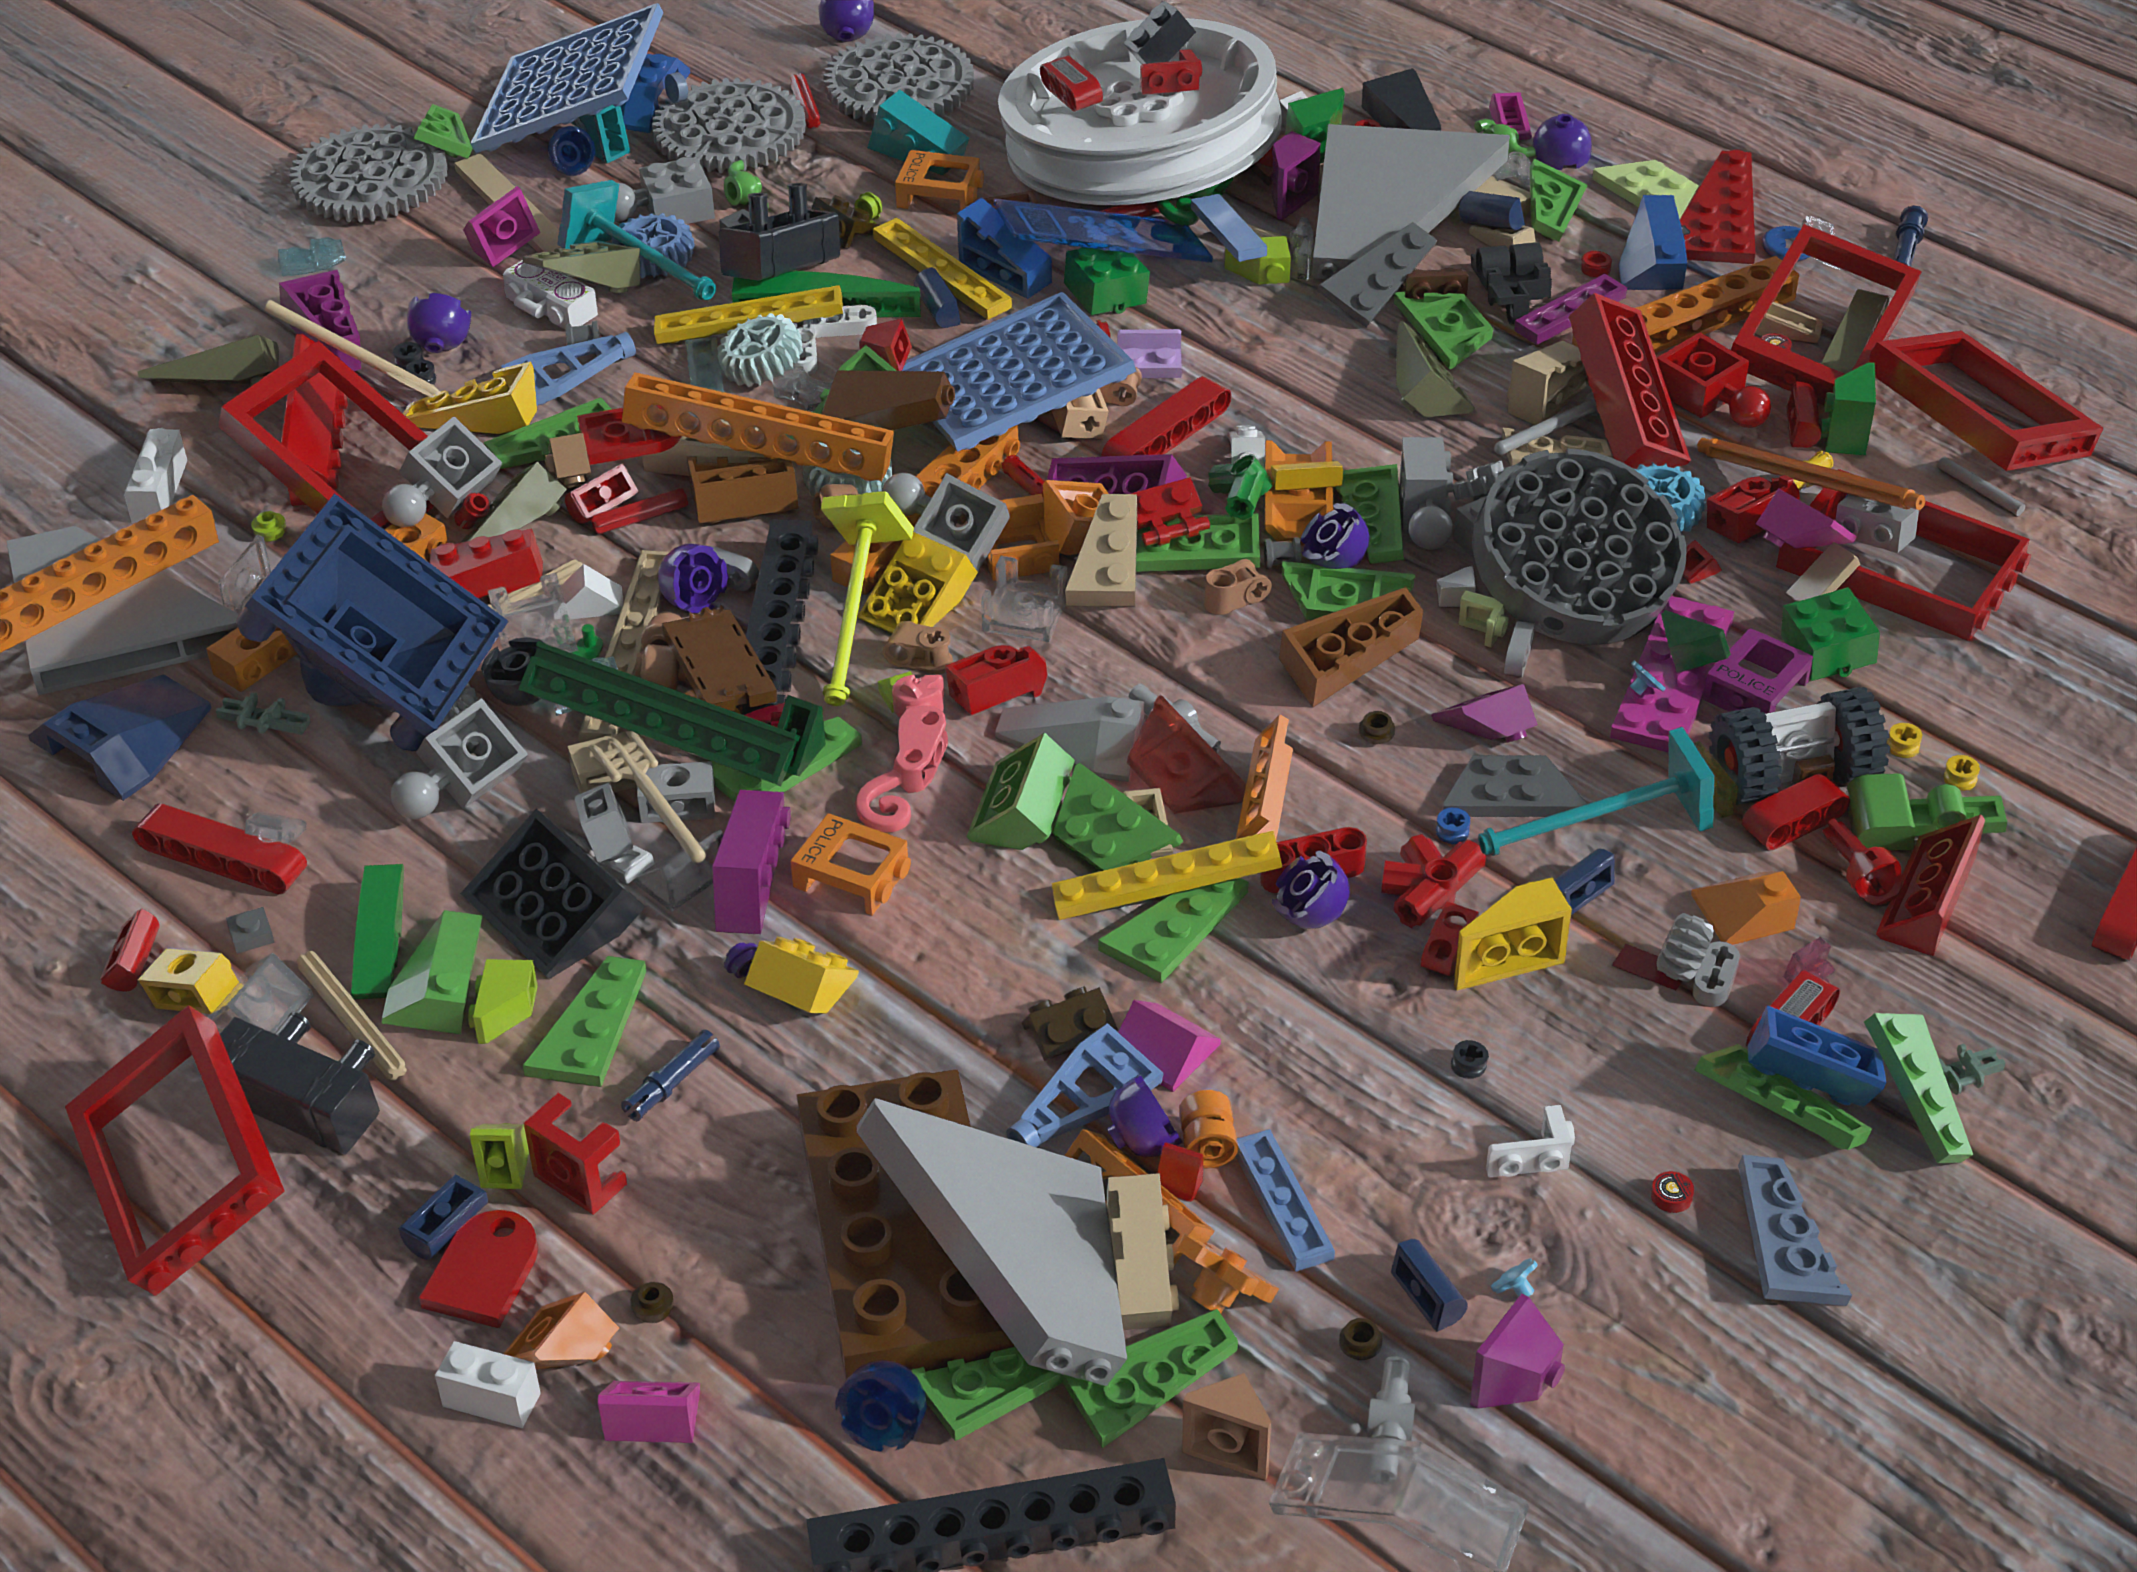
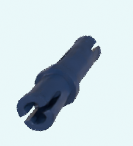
(659, 1084)

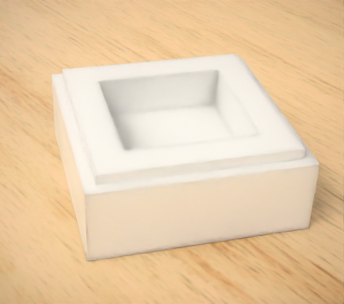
(630, 865)

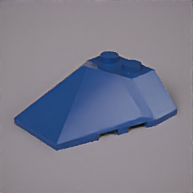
(643, 99)

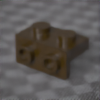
(850, 219)
(1068, 1023)

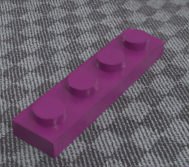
(1553, 316)

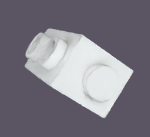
(1247, 441)
(1538, 1155)

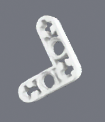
(851, 322)

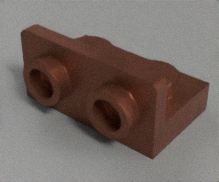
(1435, 281)

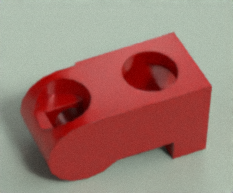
(1442, 945)

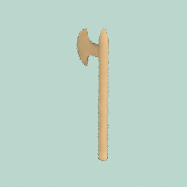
(351, 349)

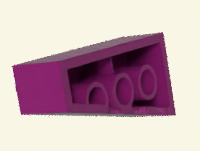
(324, 303)
(748, 860)

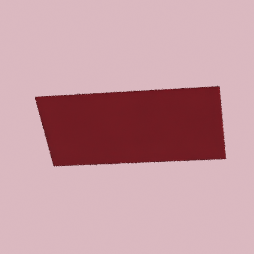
(1643, 965)

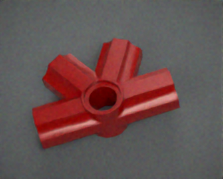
(1428, 877)

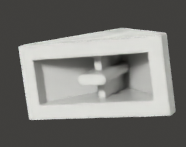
(591, 594)

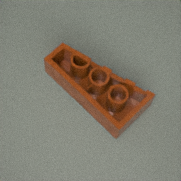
(1349, 643)

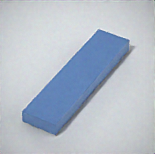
(1229, 227)
(1283, 1201)

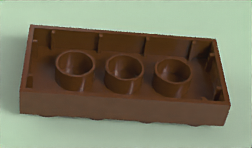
(884, 1269)

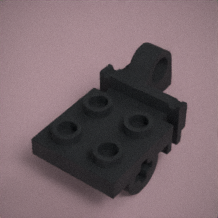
(1513, 276)

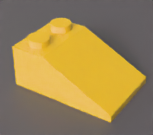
(1514, 935)

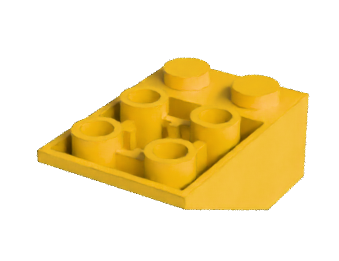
(918, 585)

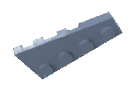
(1785, 1239)

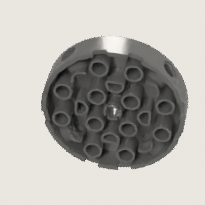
(1578, 546)

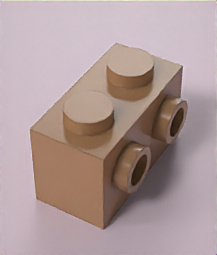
(568, 460)

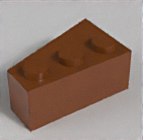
(741, 489)

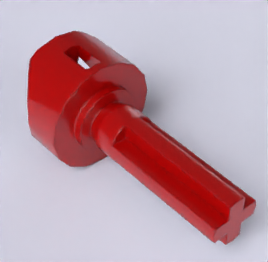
(1868, 866)

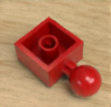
(1708, 375)

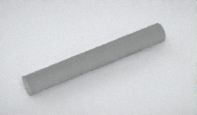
(1981, 486)

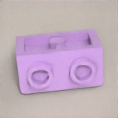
(1153, 351)

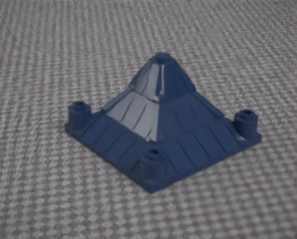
(373, 622)

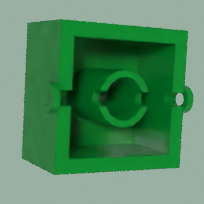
(1106, 279)
(1832, 631)

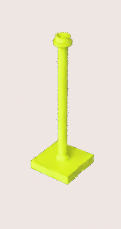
(860, 521)

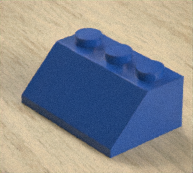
(1816, 1058)

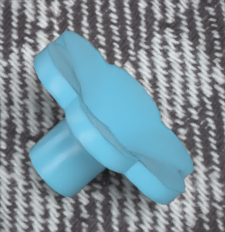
(1644, 680)
(1516, 1279)

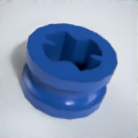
(1453, 825)

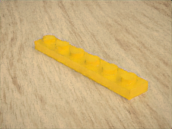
(960, 279)
(721, 318)
(1166, 875)

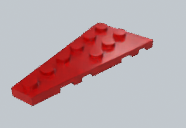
(1723, 212)

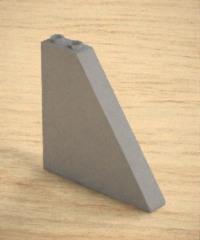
(1393, 177)
(126, 634)
(1019, 1230)

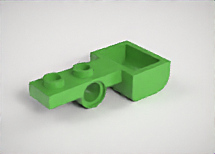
(1888, 819)

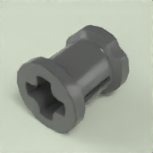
(582, 333)
(1281, 551)

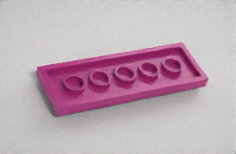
(1651, 716)

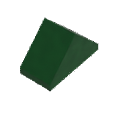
(1693, 642)
(808, 723)

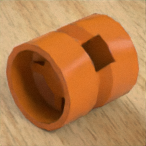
(1209, 1127)

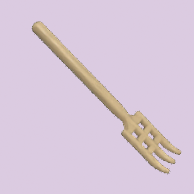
(637, 772)

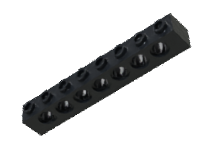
(780, 603)
(1005, 1506)

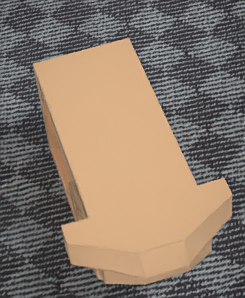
(1083, 417)

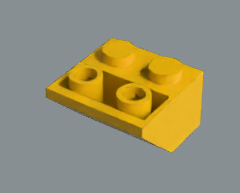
(800, 974)

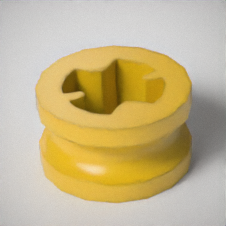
(1901, 732)
(1965, 765)

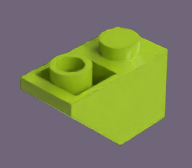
(503, 997)

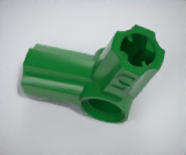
(1244, 482)

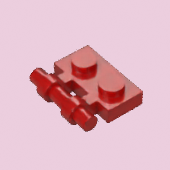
(1167, 504)

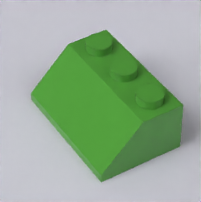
(1023, 795)

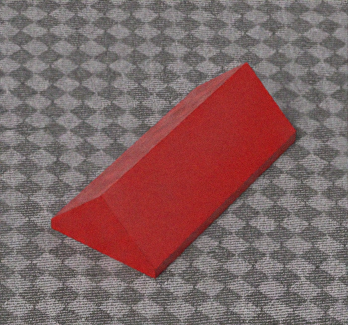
(1931, 886)

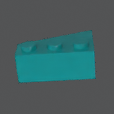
(908, 125)

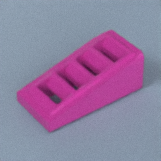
(1511, 106)

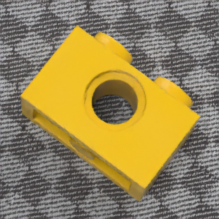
(189, 979)

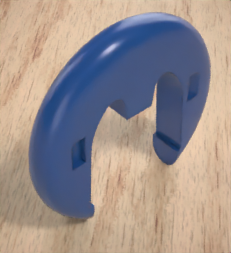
(1775, 243)

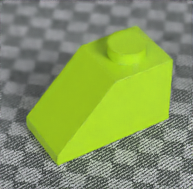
(1264, 270)
(500, 1155)

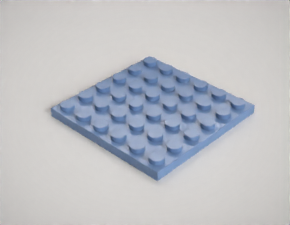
(568, 79)
(1022, 368)

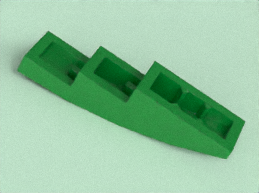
(377, 931)

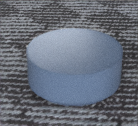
(676, 87)

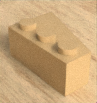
(1108, 556)

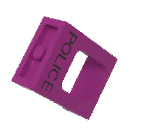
(1738, 688)

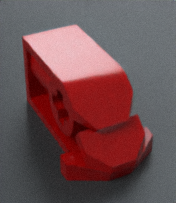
(1740, 506)
(995, 677)

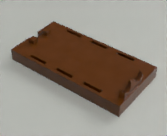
(719, 659)

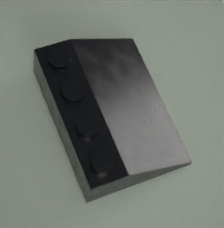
(551, 897)

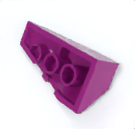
(1118, 473)

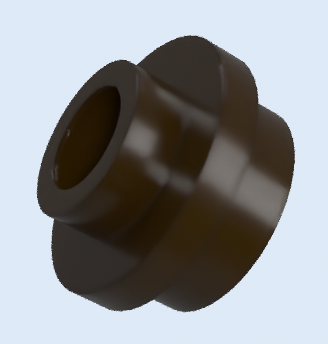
(1377, 727)
(654, 1310)
(1360, 1330)

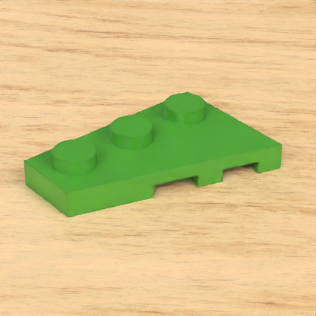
(1553, 199)

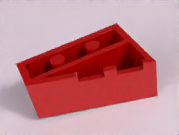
(491, 562)

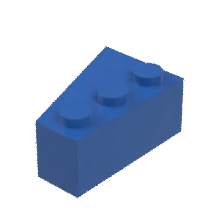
(996, 255)

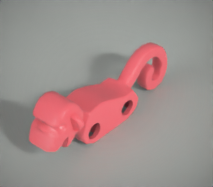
(921, 748)

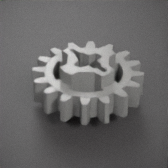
(1478, 481)

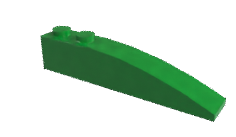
(885, 296)

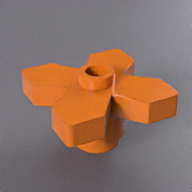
(1223, 1275)

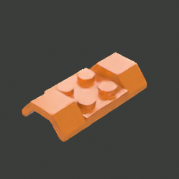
(1292, 509)

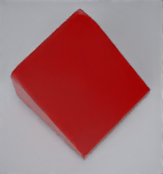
(1699, 563)
(1181, 1171)

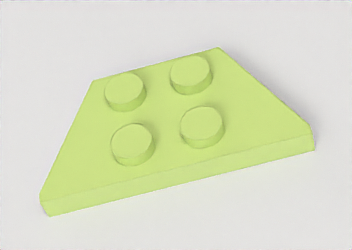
(1646, 178)

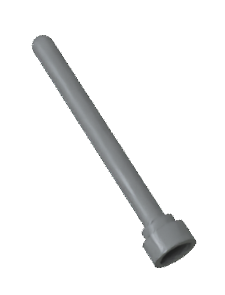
(1548, 425)

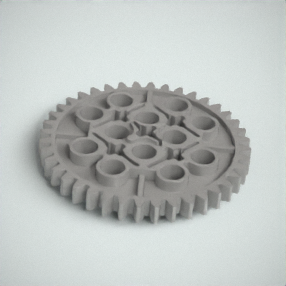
(919, 67)
(730, 124)
(367, 173)

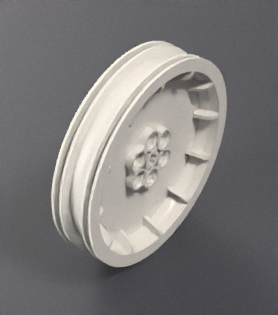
(1136, 143)

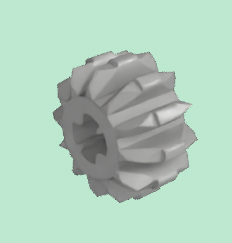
(1685, 947)

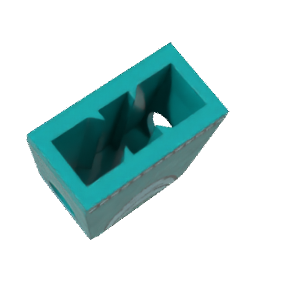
(607, 133)

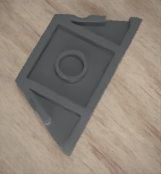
(1512, 787)

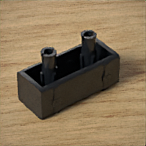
(781, 241)
(301, 1087)

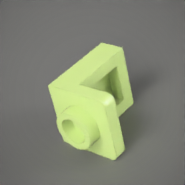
(1483, 614)

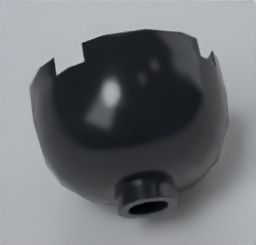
(506, 669)

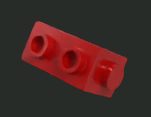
(1172, 75)

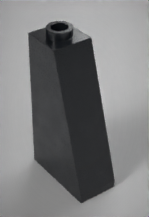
(1399, 102)

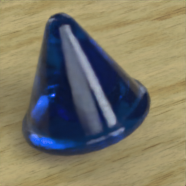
(571, 150)

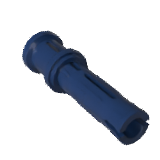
(1910, 233)

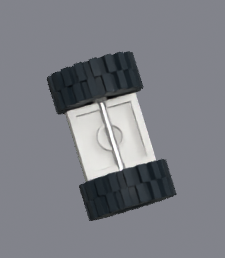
(1763, 748)

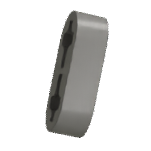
(741, 570)
(1519, 648)
(1723, 976)

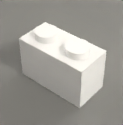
(488, 1384)

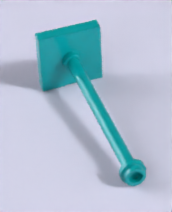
(590, 217)
(1687, 778)

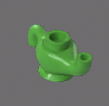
(1491, 127)
(740, 184)

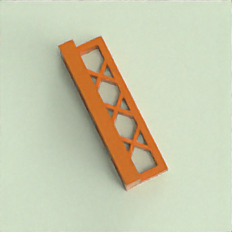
(1266, 781)
(1118, 1164)

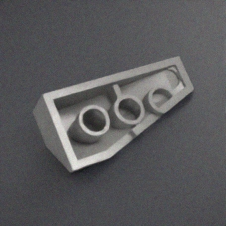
(1090, 730)

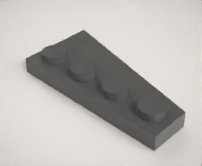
(1376, 276)

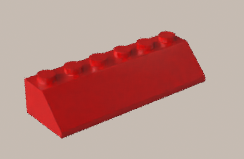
(1627, 384)
(314, 424)

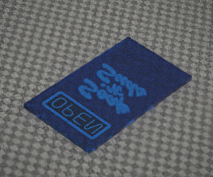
(1101, 230)

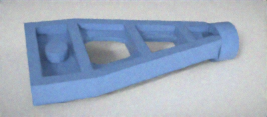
(607, 349)
(1109, 1056)

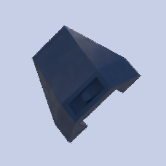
(126, 731)

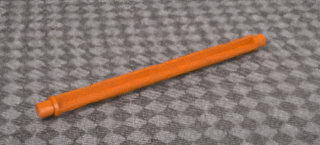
(1812, 473)

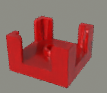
(572, 1164)

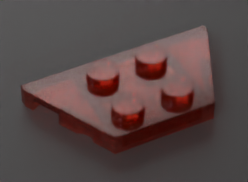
(1182, 763)

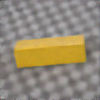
(1307, 475)

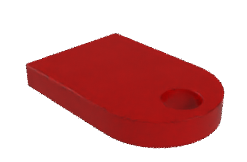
(612, 440)
(482, 1271)

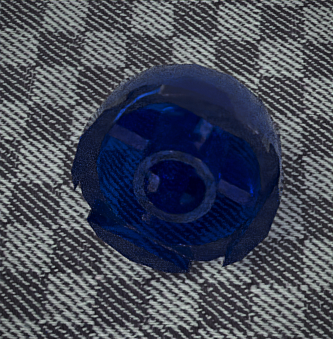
(881, 1405)

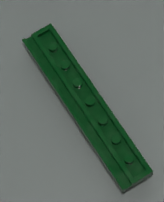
(659, 713)

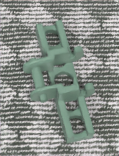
(269, 717)
(1974, 1069)

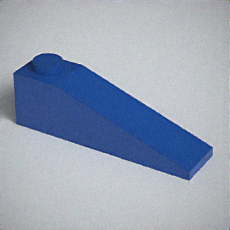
(1655, 247)

